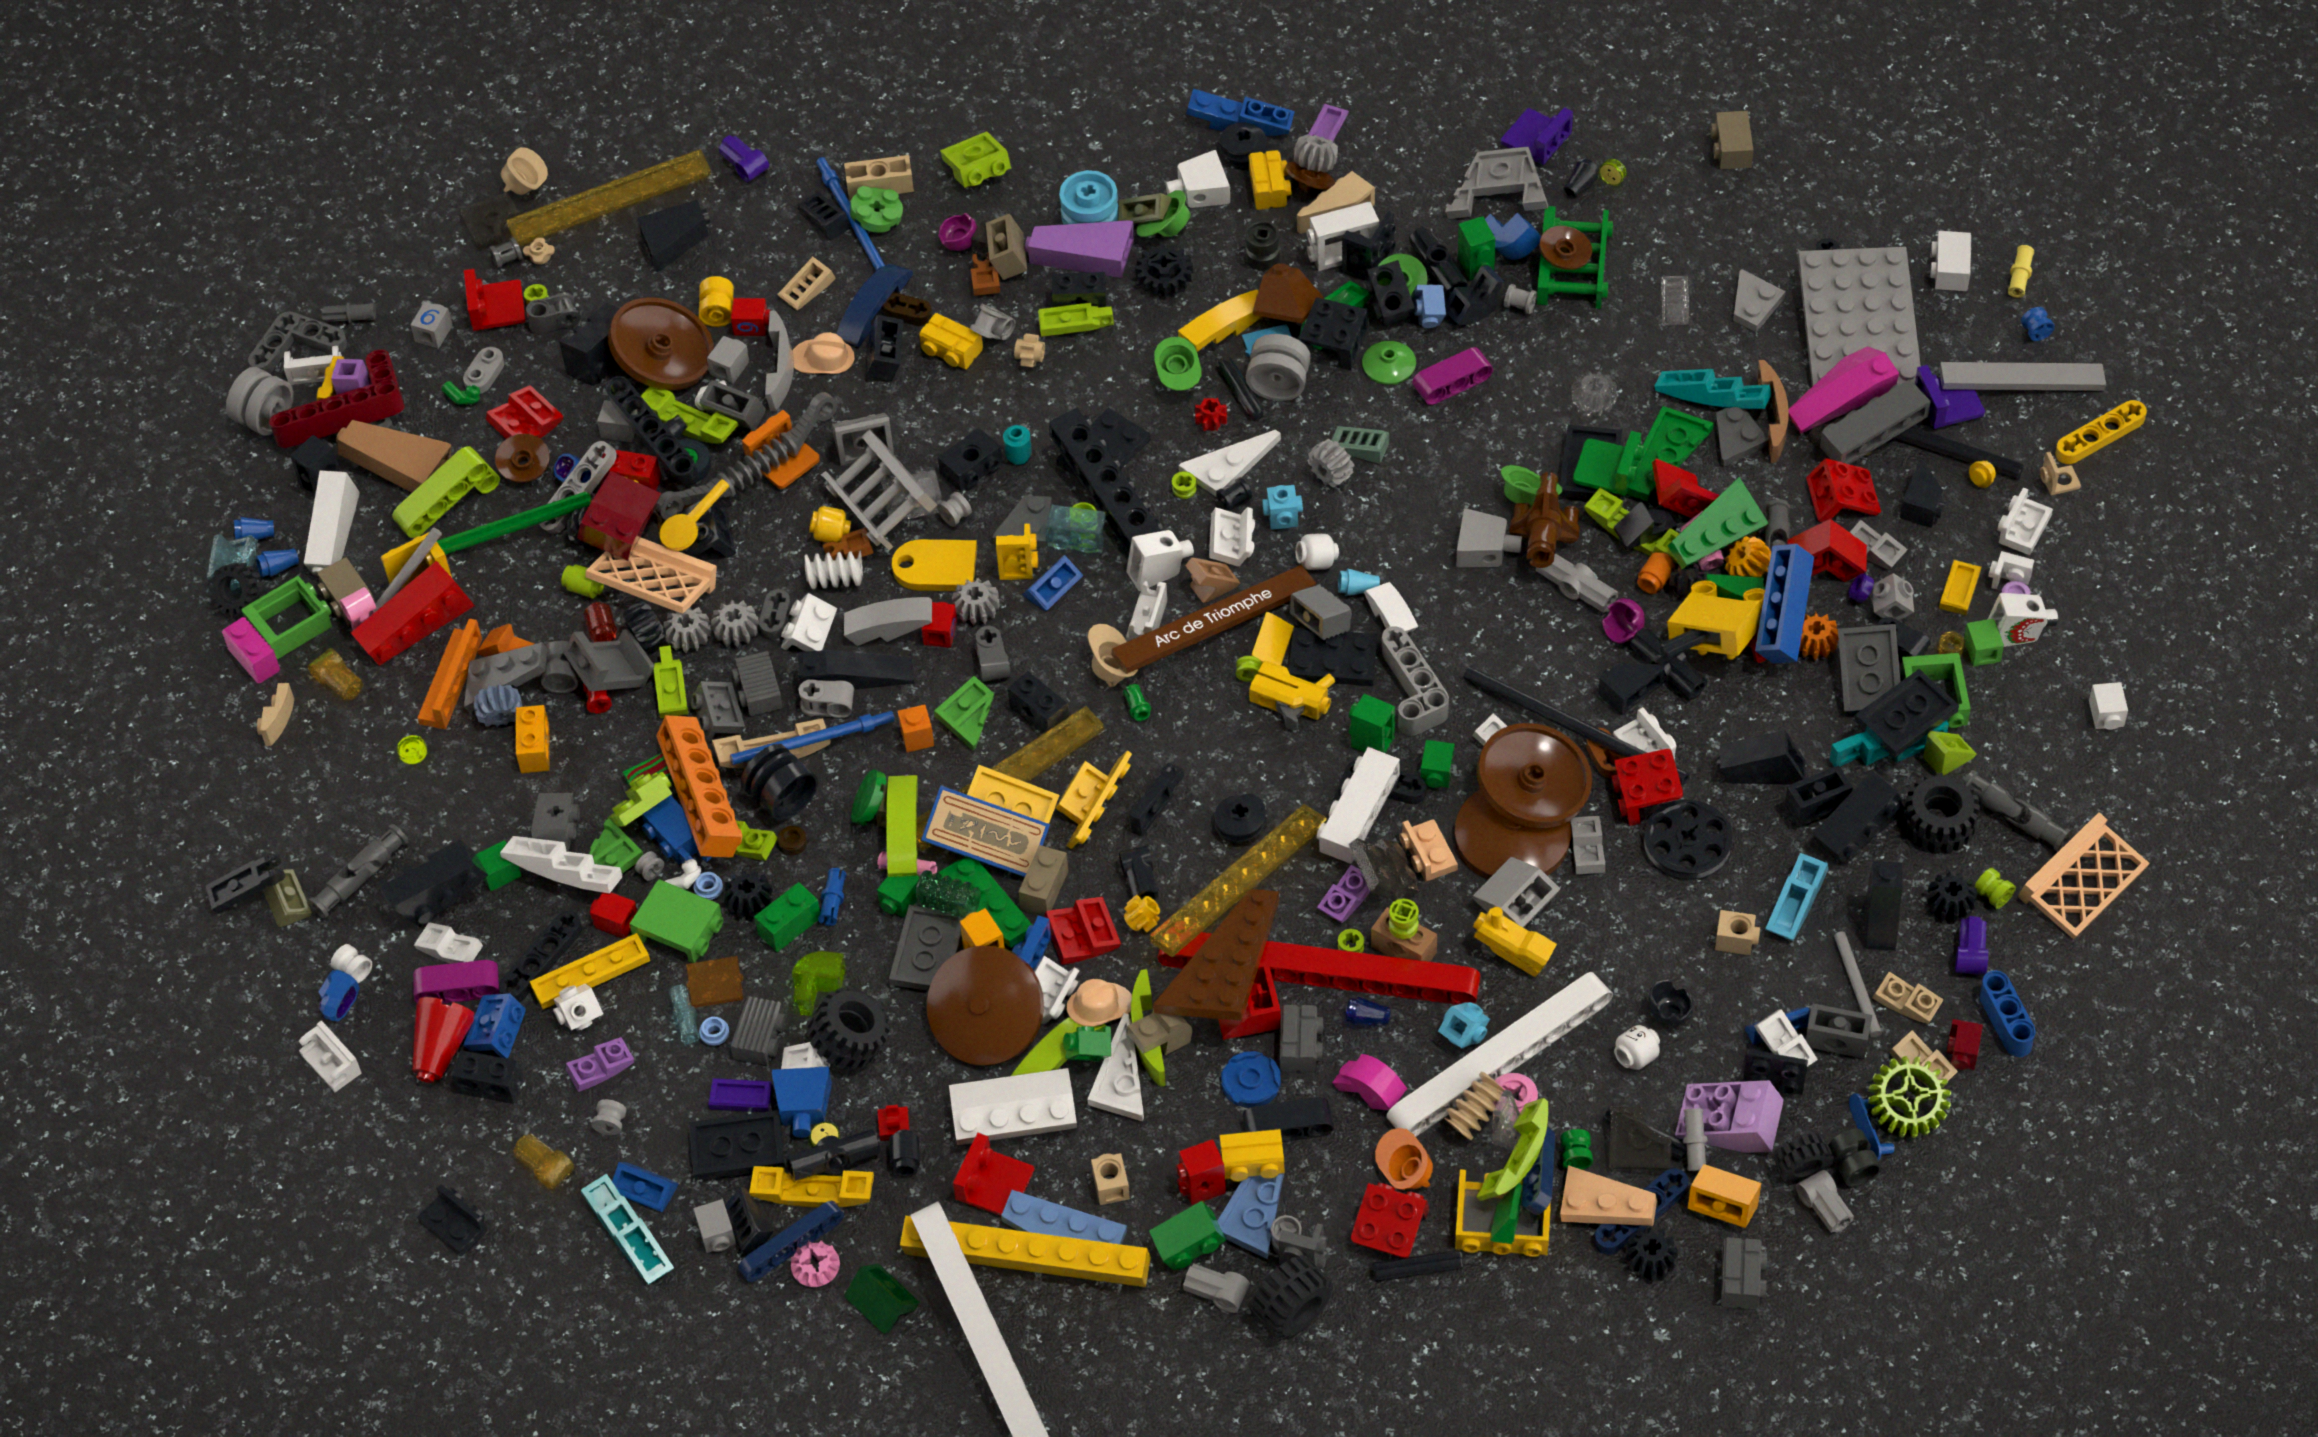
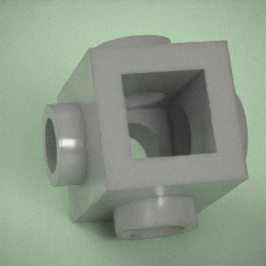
(1893, 597)

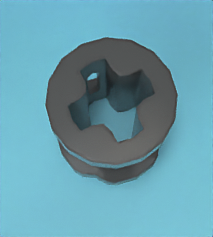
(512, 246)

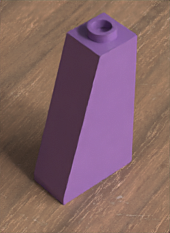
(1082, 246)

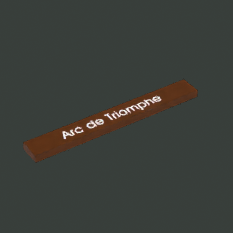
(1211, 619)

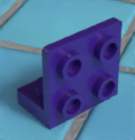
(1539, 133)
(1947, 405)

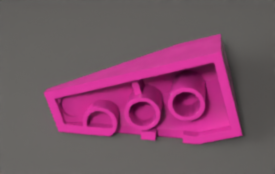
(1845, 388)

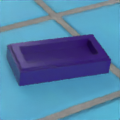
(740, 1095)

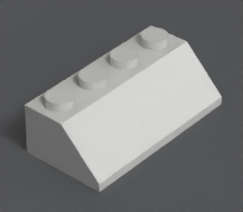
(1013, 1106)

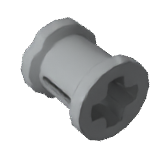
(1520, 299)

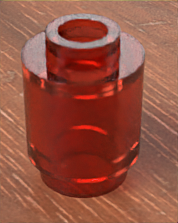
(600, 622)

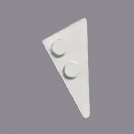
(1225, 465)
(1118, 1079)

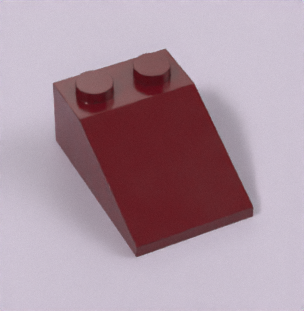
(618, 515)

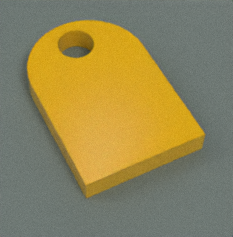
(936, 564)

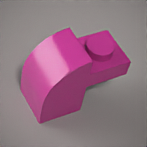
(1373, 1081)

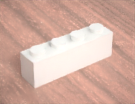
(1359, 803)

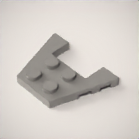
(1499, 173)

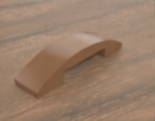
(1777, 431)

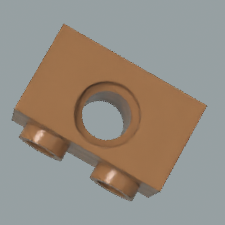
(1419, 947)

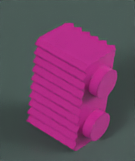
(251, 650)

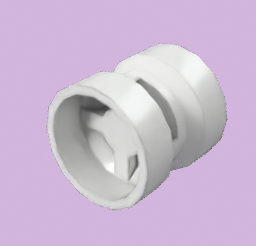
(348, 961)

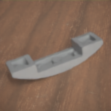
(779, 383)

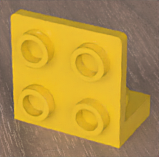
(398, 557)

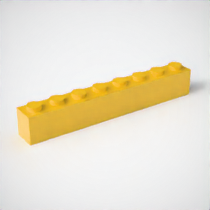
(1041, 1253)

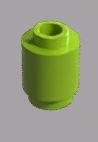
(575, 581)

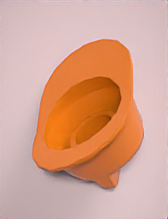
(1403, 1160)

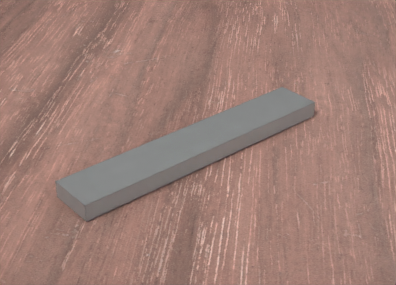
(2022, 376)

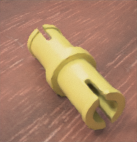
(2021, 271)

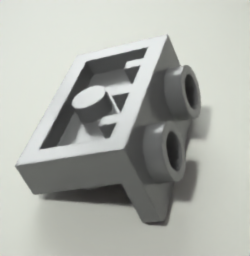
(717, 709)

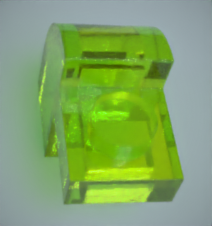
(814, 973)

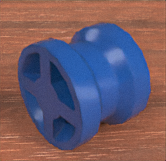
(2037, 323)

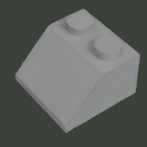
(849, 436)

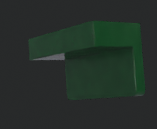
(880, 1296)

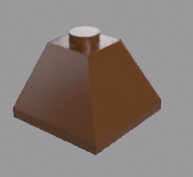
(1285, 294)

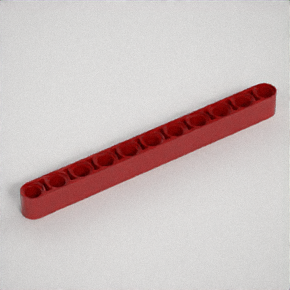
(1356, 971)

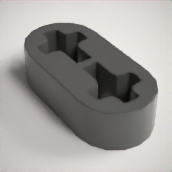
(769, 613)

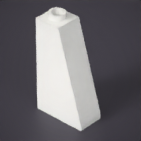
(331, 520)

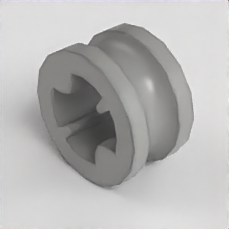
(649, 865)

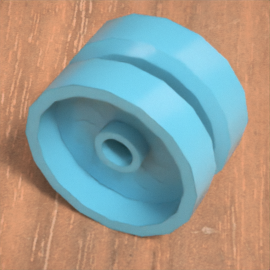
(1088, 198)

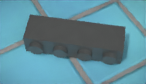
(1875, 423)

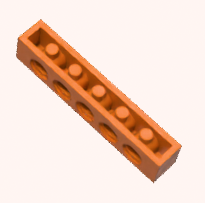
(699, 786)

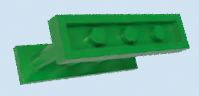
(1548, 285)

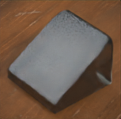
(980, 241)

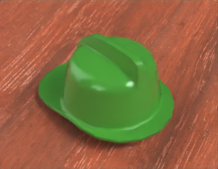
(1173, 221)
(1177, 363)
(1521, 484)

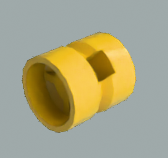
(715, 301)

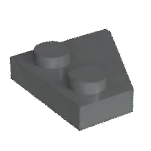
(1738, 435)
(1032, 511)

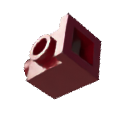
(1964, 1044)

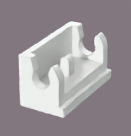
(307, 369)
(1148, 610)
(329, 1057)

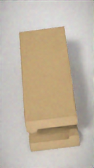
(880, 173)

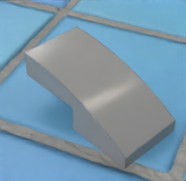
(1880, 549)
(1587, 845)

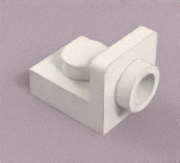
(2011, 568)
(802, 1057)

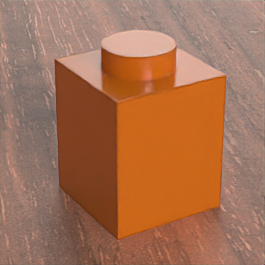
(915, 728)

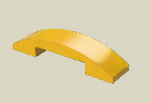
(778, 1187)

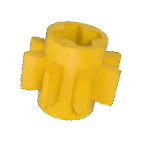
(1141, 913)

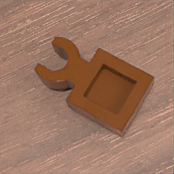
(984, 277)
(853, 541)

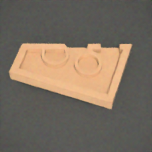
(1605, 1201)

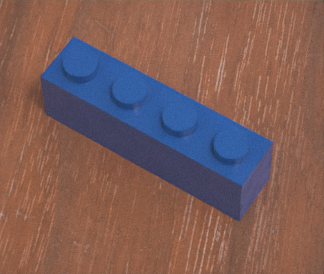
(1784, 603)

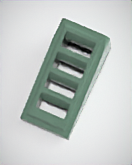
(1369, 436)

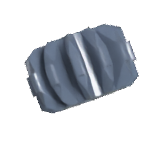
(497, 705)

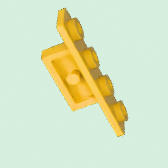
(1086, 795)

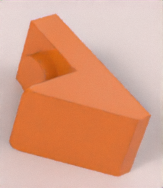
(500, 641)

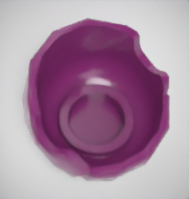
(957, 232)
(1623, 620)

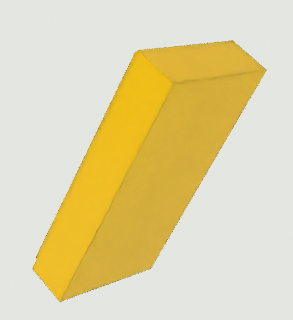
(1960, 587)

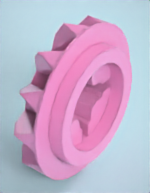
(1517, 1082)
(806, 1273)

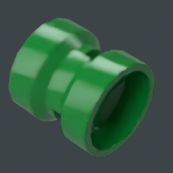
(1576, 1147)

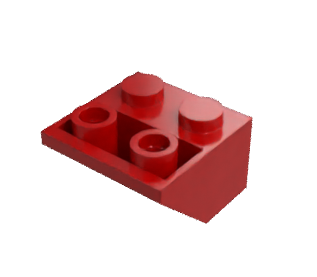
(1261, 1011)

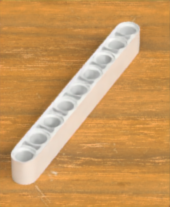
(1501, 1053)
(978, 1322)

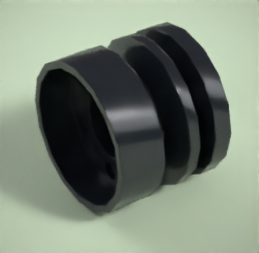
(779, 782)

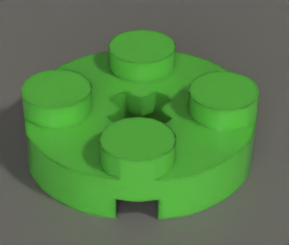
(867, 199)

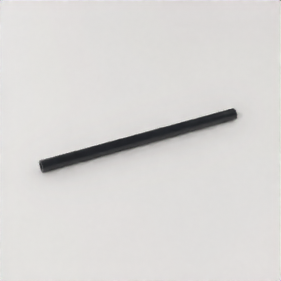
(1557, 716)

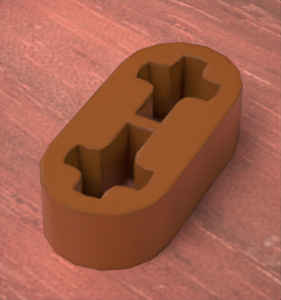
(1599, 757)

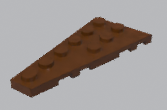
(1225, 967)

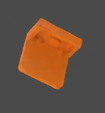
(788, 471)

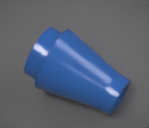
(257, 528)
(274, 562)

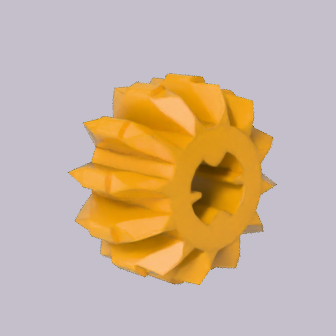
(1748, 558)

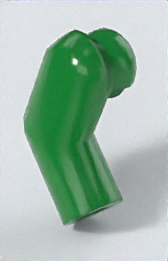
(460, 397)

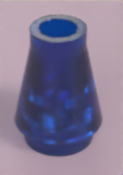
(1365, 1012)

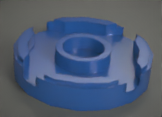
(1251, 1079)

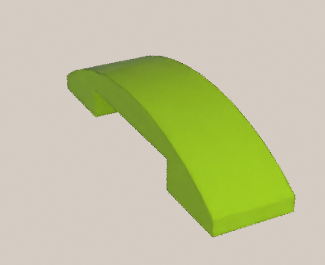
(700, 425)
(1608, 511)
(902, 825)
(1140, 1002)
(1049, 1052)
(1532, 1127)

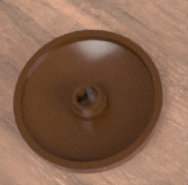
(660, 343)
(1534, 775)
(1489, 840)
(985, 1005)

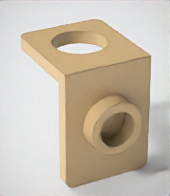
(2050, 473)

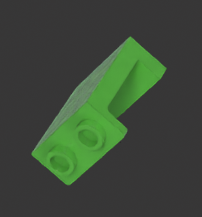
(678, 919)

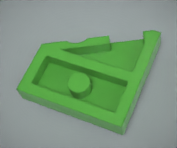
(967, 711)
(615, 848)

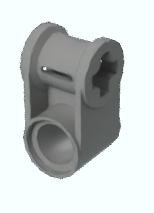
(993, 323)
(828, 700)

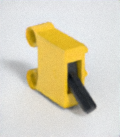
(1713, 622)

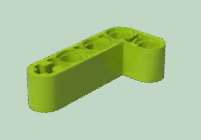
(443, 490)

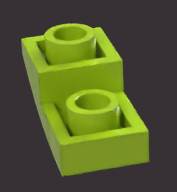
(755, 843)

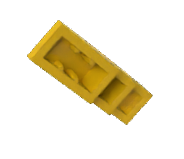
(1222, 320)

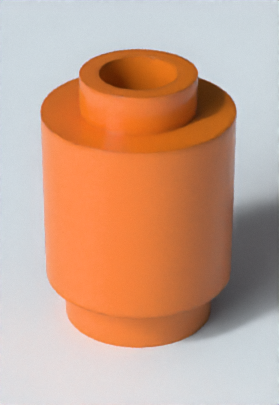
(1655, 572)

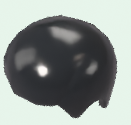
(1669, 1004)

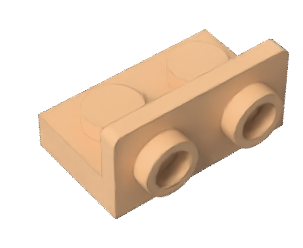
(1428, 849)

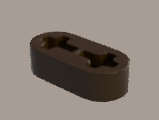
(908, 309)

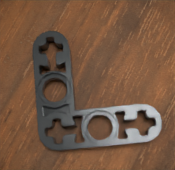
(295, 333)

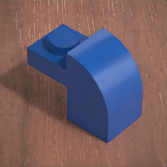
(1514, 238)

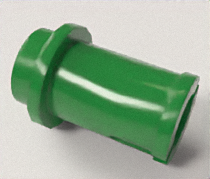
(1139, 708)

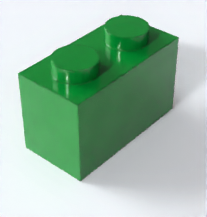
(1475, 246)
(1372, 724)
(787, 917)
(1187, 1236)

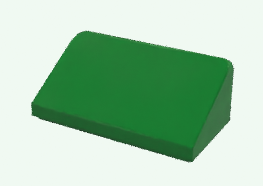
(1507, 1216)

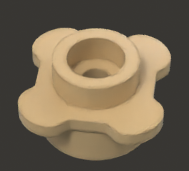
(539, 251)

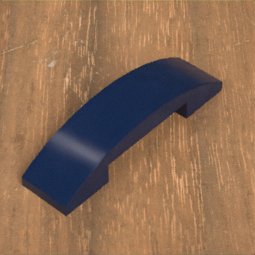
(868, 301)

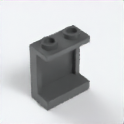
(609, 663)

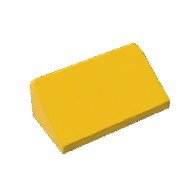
(1273, 639)

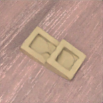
(1914, 1047)

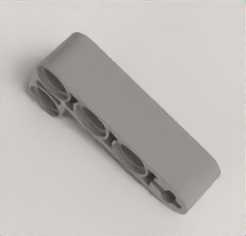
(1411, 672)

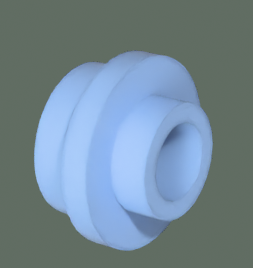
(708, 879)
(714, 1024)

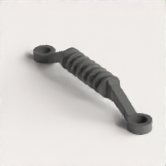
(790, 443)

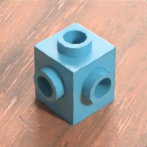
(1282, 506)
(1464, 1024)

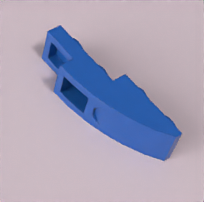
(1225, 112)

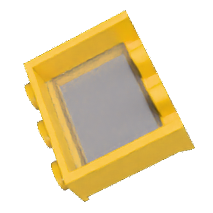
(1477, 1218)

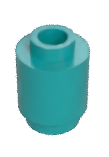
(1017, 444)

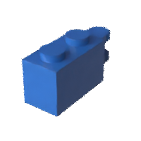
(671, 829)

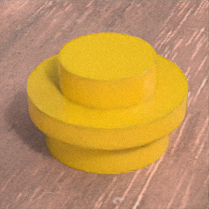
(1982, 473)

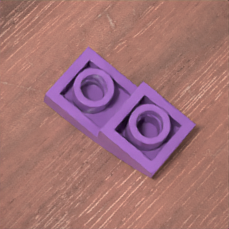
(1346, 896)
(603, 1064)

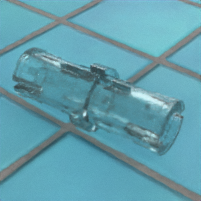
(684, 1014)

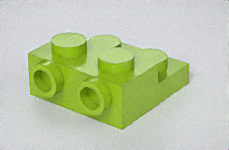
(976, 159)
(644, 794)

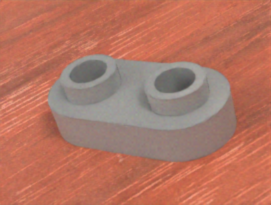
(485, 365)

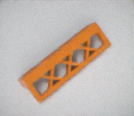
(450, 676)

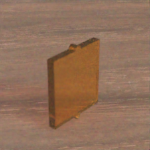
(715, 982)

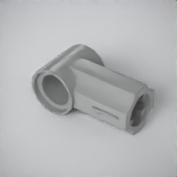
(1821, 1194)
(1223, 1289)

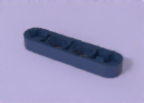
(1539, 1180)
(1626, 1232)
(786, 1243)

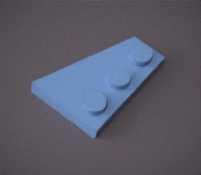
(1251, 1213)

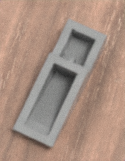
(887, 619)

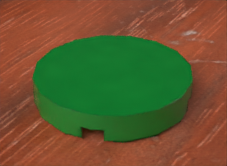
(868, 798)

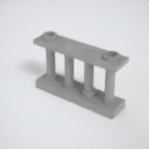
(902, 482)

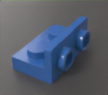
(1035, 942)
(495, 1024)

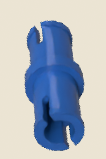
(832, 896)

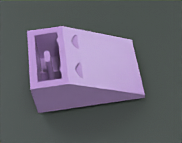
(1735, 1114)

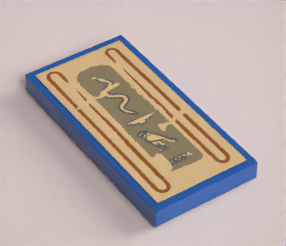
(984, 831)

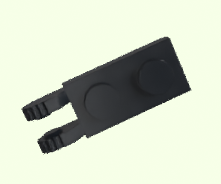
(244, 882)

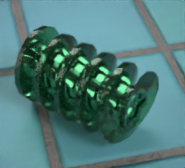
(947, 894)

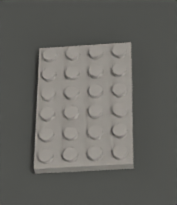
(1856, 303)

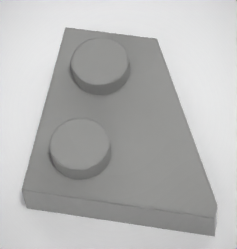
(1755, 301)

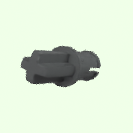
(349, 312)

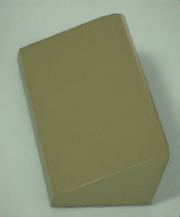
(1144, 208)
(287, 900)

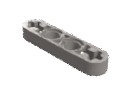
(574, 484)

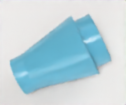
(1355, 582)

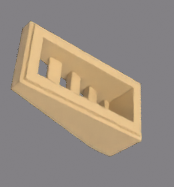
(812, 267)

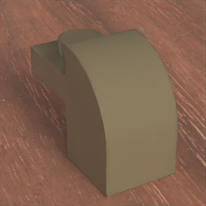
(1160, 1030)

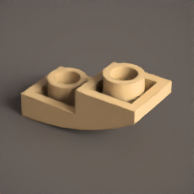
(276, 717)
(1911, 1002)

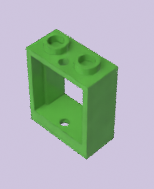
(277, 601)
(1940, 668)

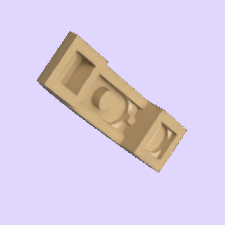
(730, 745)

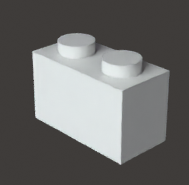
(1952, 260)

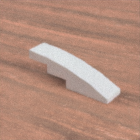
(554, 862)

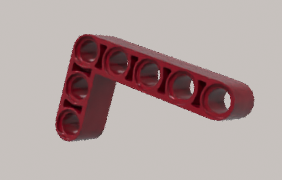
(333, 413)

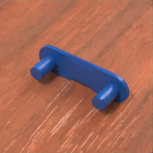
(1858, 1109)

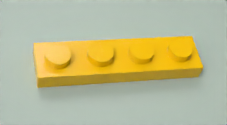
(591, 969)

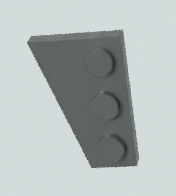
(504, 669)

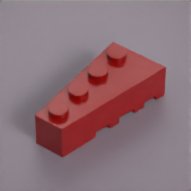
(412, 614)

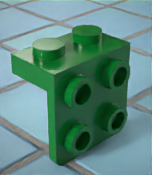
(1609, 464)

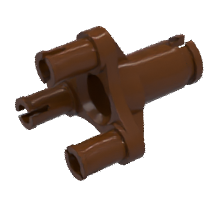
(1545, 523)

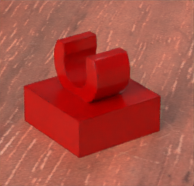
(892, 1120)

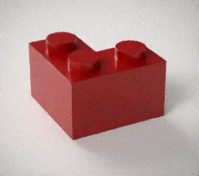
(1833, 550)

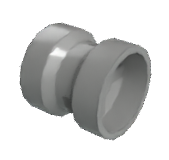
(1284, 1223)

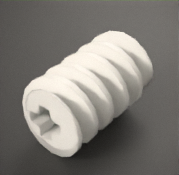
(834, 570)

